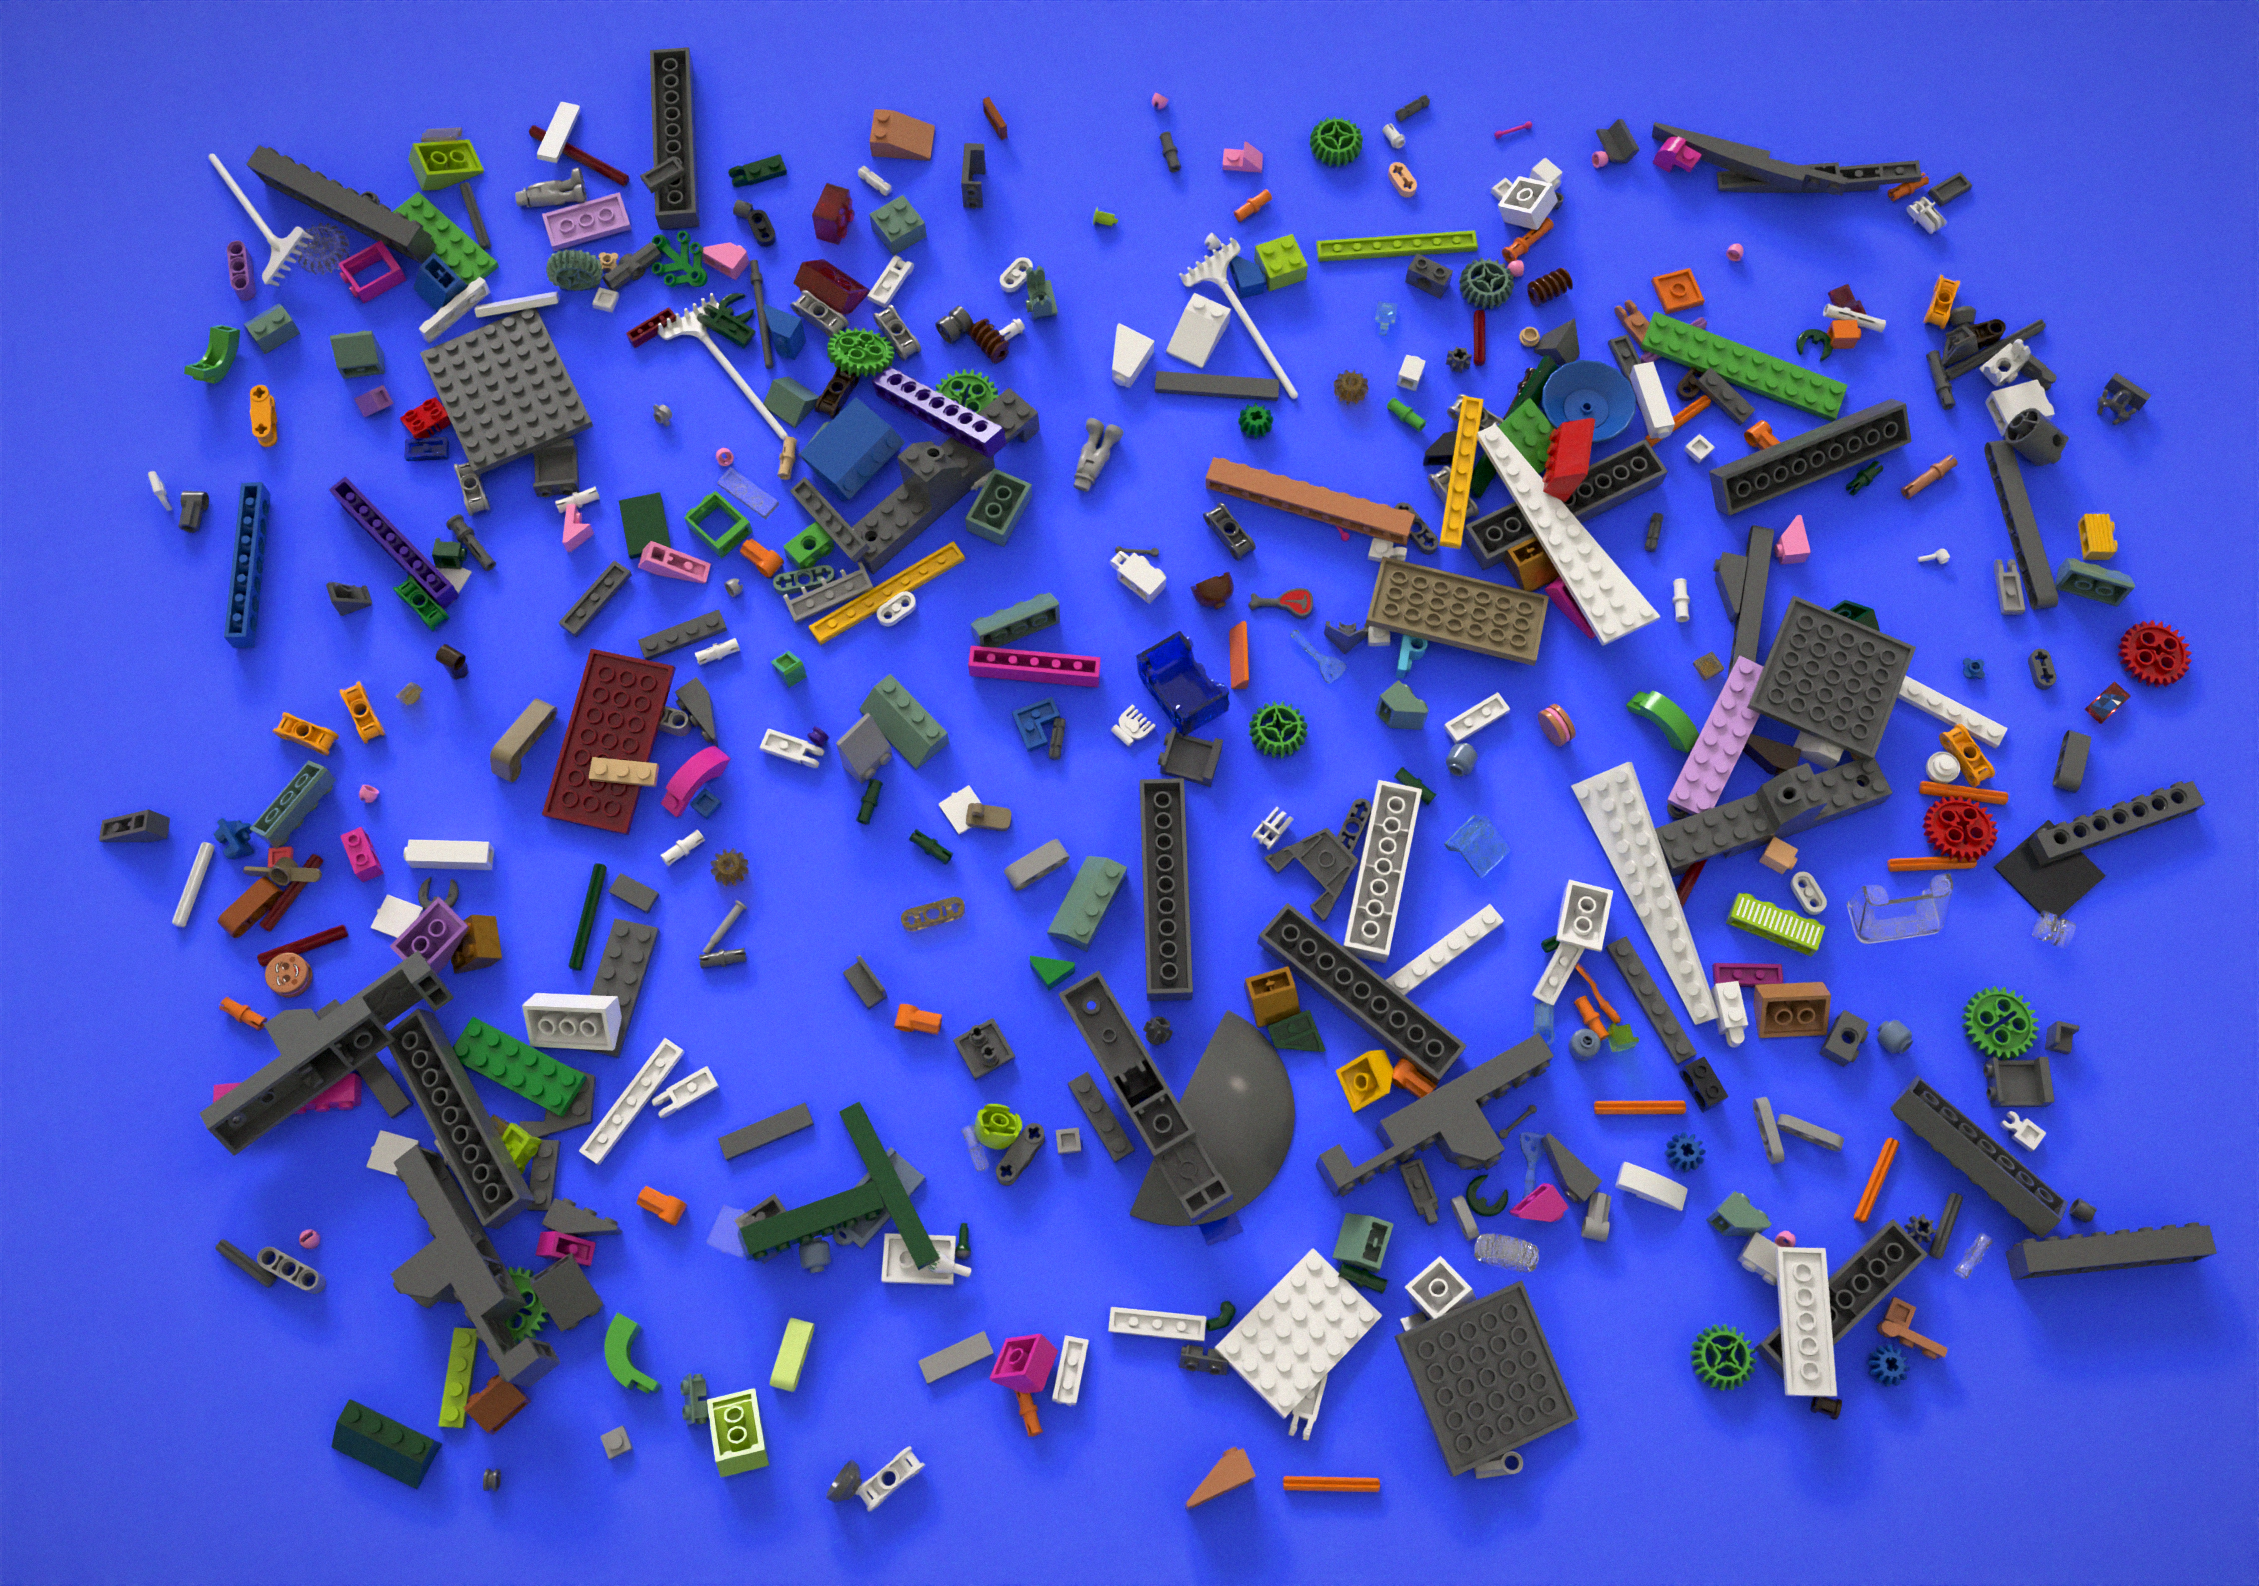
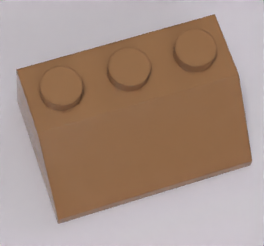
(1791, 1009)

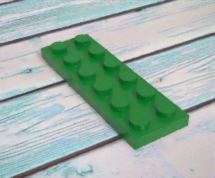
(518, 1067)

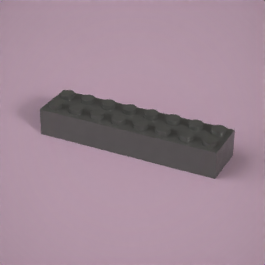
(1979, 1157)
(2110, 1251)
(1858, 1285)

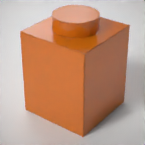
(1844, 334)

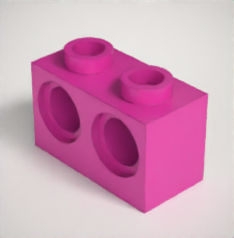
(362, 854)

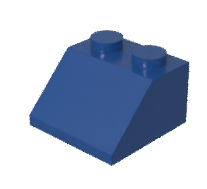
(785, 331)

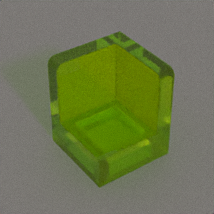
(1621, 1037)

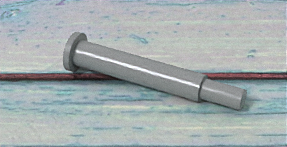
(723, 928)

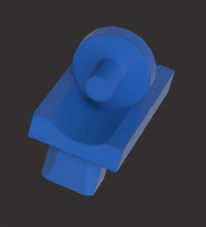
(237, 835)

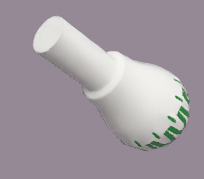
(946, 1265)

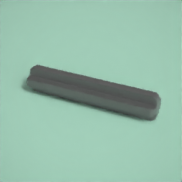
(1946, 1226)
(245, 1263)

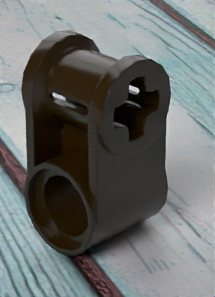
(1984, 333)

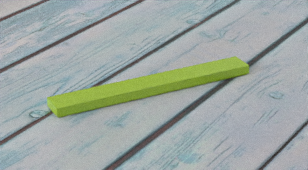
(1396, 246)

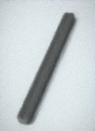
(1987, 353)

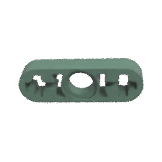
(787, 577)

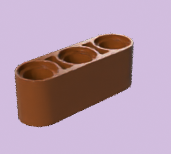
(249, 907)

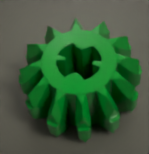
(1255, 421)

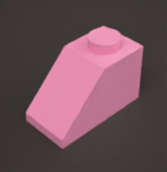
(726, 258)
(1793, 544)

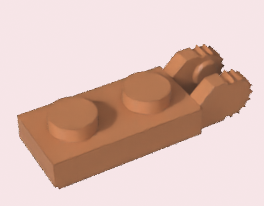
(1635, 324)
(1911, 1339)

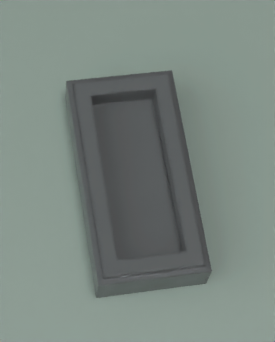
(662, 174)
(1950, 189)
(634, 893)

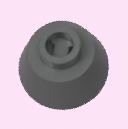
(1962, 316)

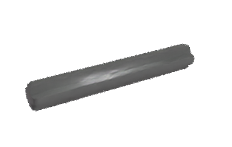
(475, 216)

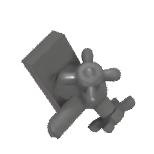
(2124, 393)

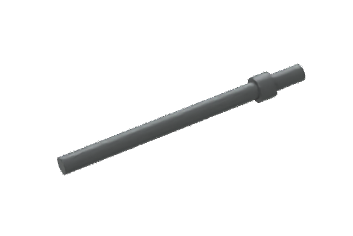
(756, 281)

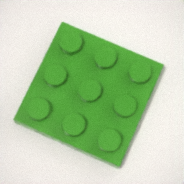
(1529, 433)

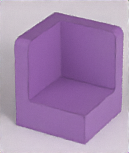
(373, 401)

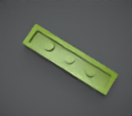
(459, 1378)

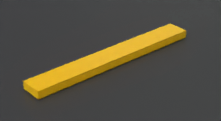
(1461, 472)
(869, 602)

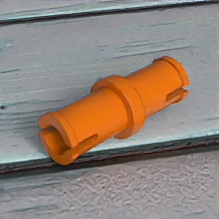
(1907, 188)
(1252, 205)
(243, 1013)
(1591, 1017)
(1029, 1413)

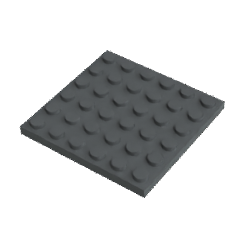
(1832, 678)
(1486, 1378)

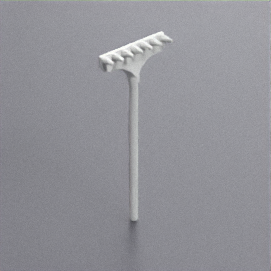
(279, 247)
(1215, 271)
(691, 326)

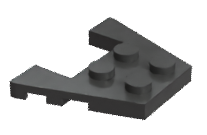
(1326, 860)
(578, 1114)

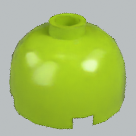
(997, 1126)

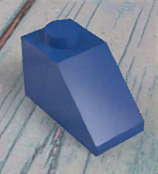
(1247, 277)

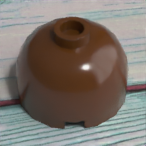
(1214, 591)

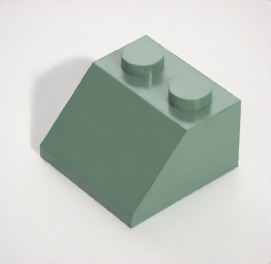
(272, 328)

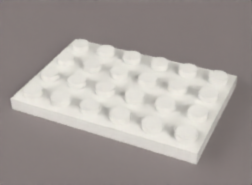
(1298, 1333)

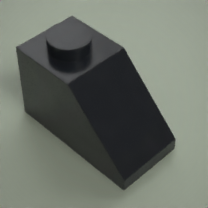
(1441, 450)

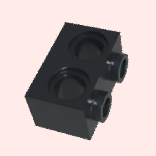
(1703, 1084)

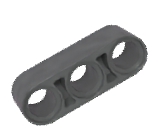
(2072, 761)

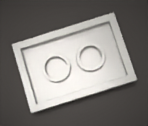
(900, 1267)

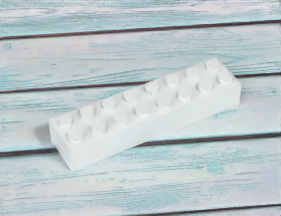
(1382, 871)

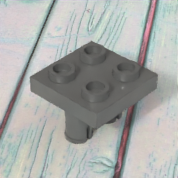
(984, 1048)

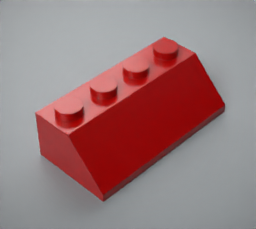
(1568, 457)

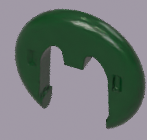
(731, 298)
(1816, 335)
(1479, 1205)

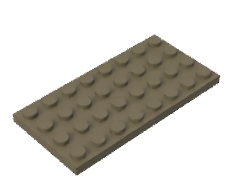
(1458, 611)

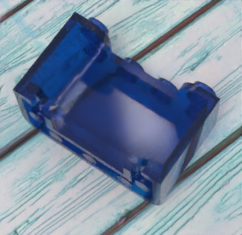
(1181, 684)

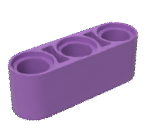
(241, 270)

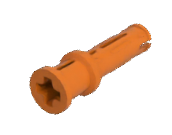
(1522, 244)

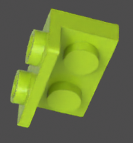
(520, 1145)

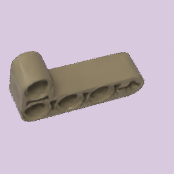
(519, 738)

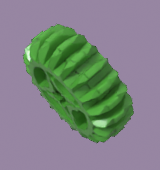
(1334, 131)
(1262, 733)
(1730, 1363)

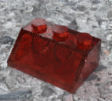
(830, 285)

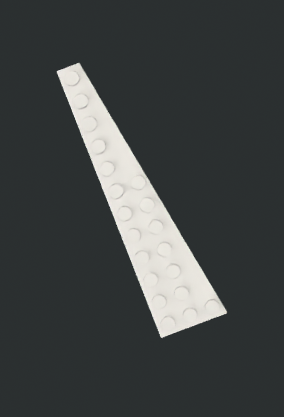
(1593, 579)
(1628, 836)

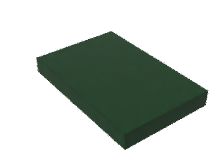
(644, 522)

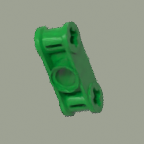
(411, 594)

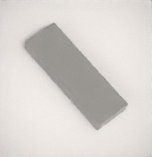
(956, 1357)

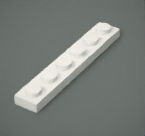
(1951, 712)
(1446, 950)
(631, 1101)

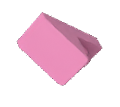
(1243, 160)
(574, 531)

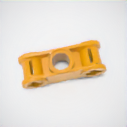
(1941, 301)
(263, 416)
(368, 723)
(317, 739)
(1969, 766)

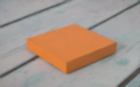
(1677, 291)

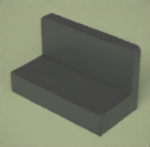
(1618, 142)
(865, 983)

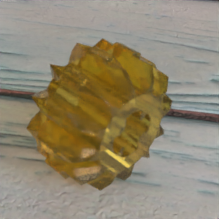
(1351, 386)
(725, 861)

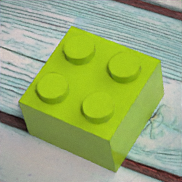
(1281, 262)

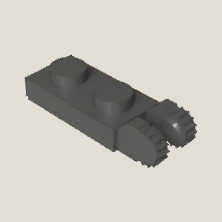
(2037, 370)

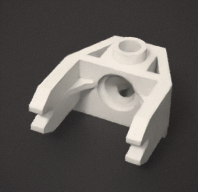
(2012, 357)

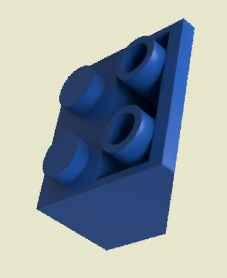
(437, 282)

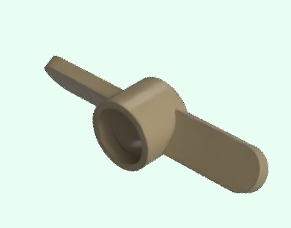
(284, 872)

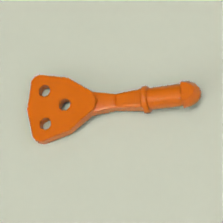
(1604, 1005)

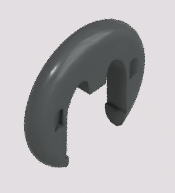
(423, 894)

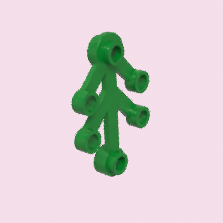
(681, 262)

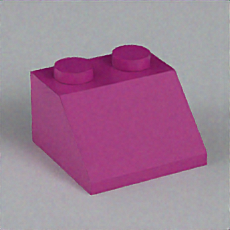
(1024, 1363)

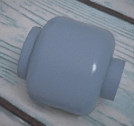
(1461, 759)
(1894, 1036)
(1584, 1044)
(815, 1255)

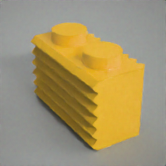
(2097, 536)

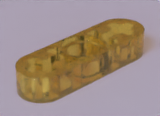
(915, 912)

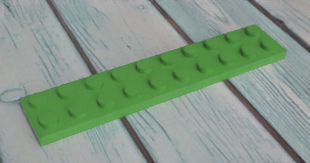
(1744, 366)

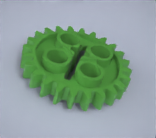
(860, 352)
(976, 383)
(1986, 1005)
(531, 1322)

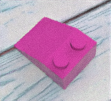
(1565, 602)

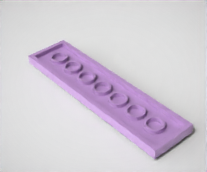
(1718, 742)

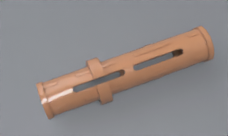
(1935, 472)

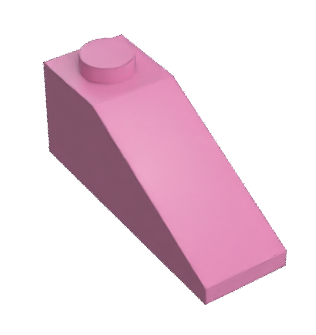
(673, 564)

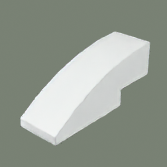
(1651, 1186)

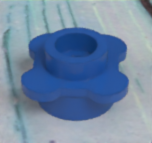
(1969, 672)

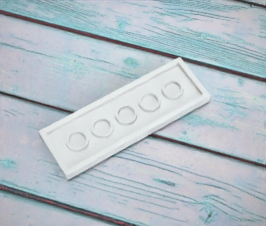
(1805, 1322)

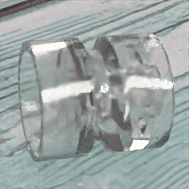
(2057, 931)

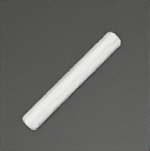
(193, 884)

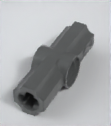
(631, 266)

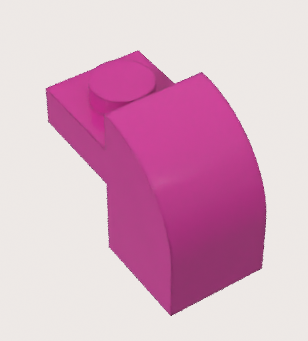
(1676, 153)

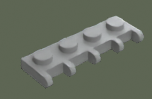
(829, 594)

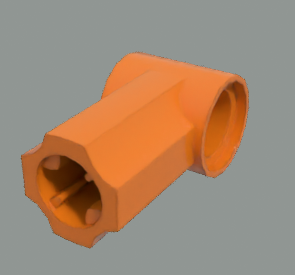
(1760, 435)
(766, 561)
(911, 1018)
(1407, 1077)
(666, 1207)

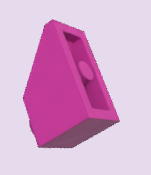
(1541, 1205)
(557, 1245)

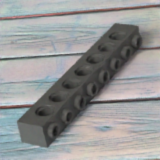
(2047, 849)

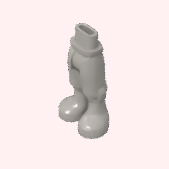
(552, 192)
(1092, 459)

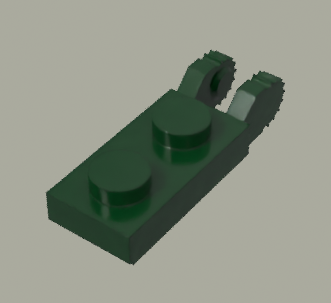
(758, 171)
(726, 326)

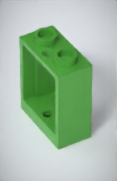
(728, 540)

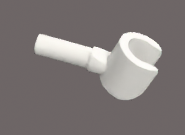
(1941, 555)

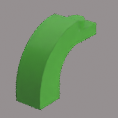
(218, 357)
(1668, 717)
(618, 1355)

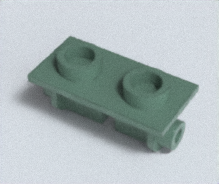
(691, 1390)

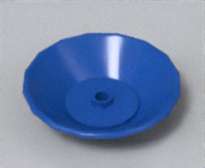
(1594, 387)

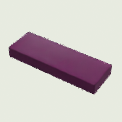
(1747, 973)

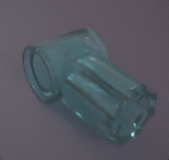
(1544, 1021)

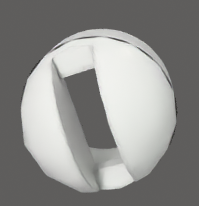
(1213, 241)

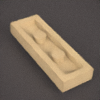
(624, 772)

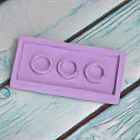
(586, 221)

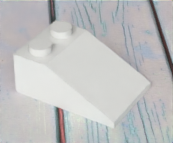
(1199, 330)
(1584, 915)

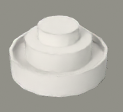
(1942, 767)

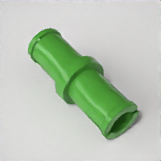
(1406, 414)

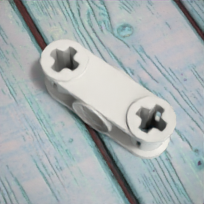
(876, 1484)

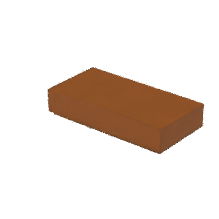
(995, 118)

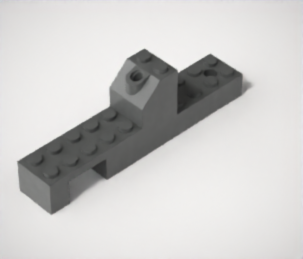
(935, 481)
(1778, 809)
(320, 1052)
(1135, 1077)
(1444, 1117)
(465, 1269)

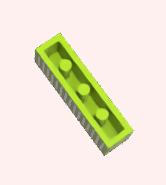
(1775, 924)

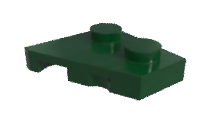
(1296, 1033)

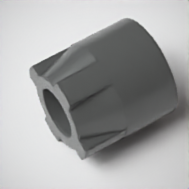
(742, 208)
(2082, 1210)

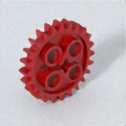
(2154, 653)
(1960, 828)

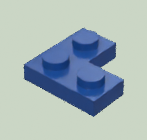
(1029, 722)

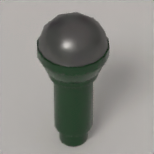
(963, 1249)

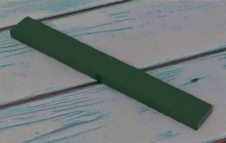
(1484, 470)
(889, 1186)

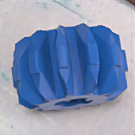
(1693, 1152)
(1896, 1365)

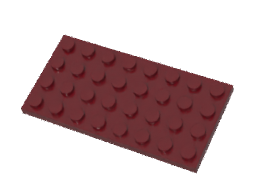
(611, 719)

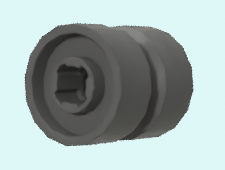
(952, 326)

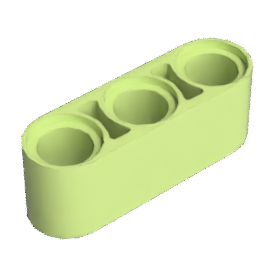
(792, 1354)

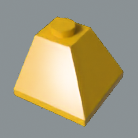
(1366, 1079)

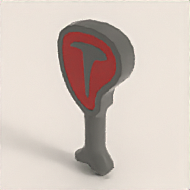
(1295, 601)

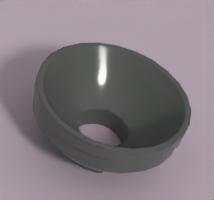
(845, 1483)

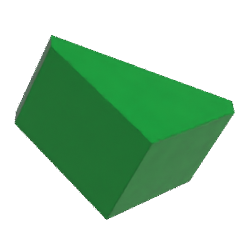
(1051, 971)

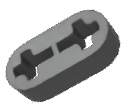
(2042, 669)

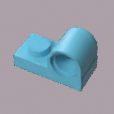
(1408, 653)

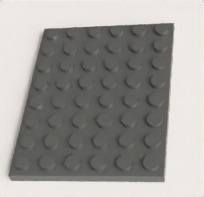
(506, 390)

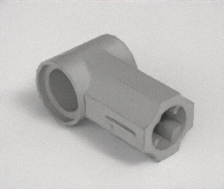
(1596, 1222)
(1497, 1466)

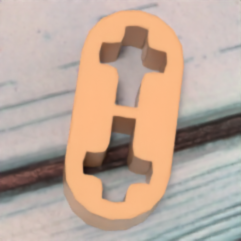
(1404, 178)

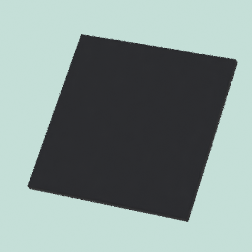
(2052, 885)

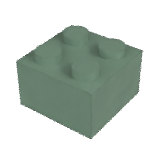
(898, 225)

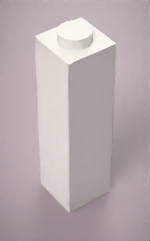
(1652, 400)
(449, 854)

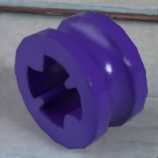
(818, 736)

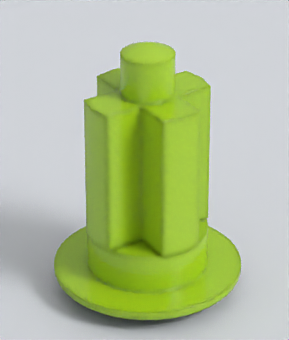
(1104, 218)

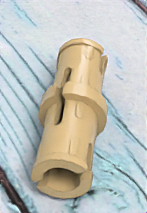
(787, 458)

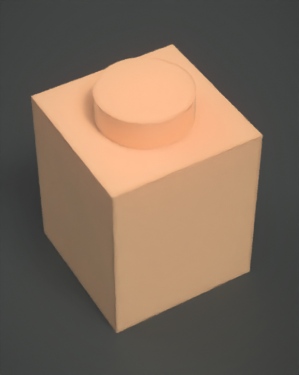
(1779, 856)

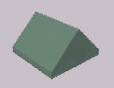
(790, 400)

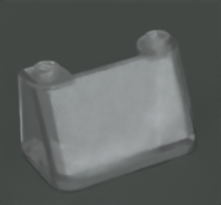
(1883, 920)

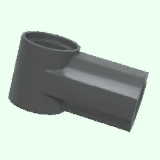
(192, 509)

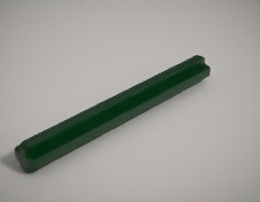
(587, 917)

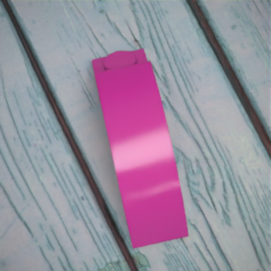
(691, 776)

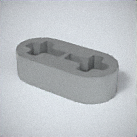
(1464, 1217)

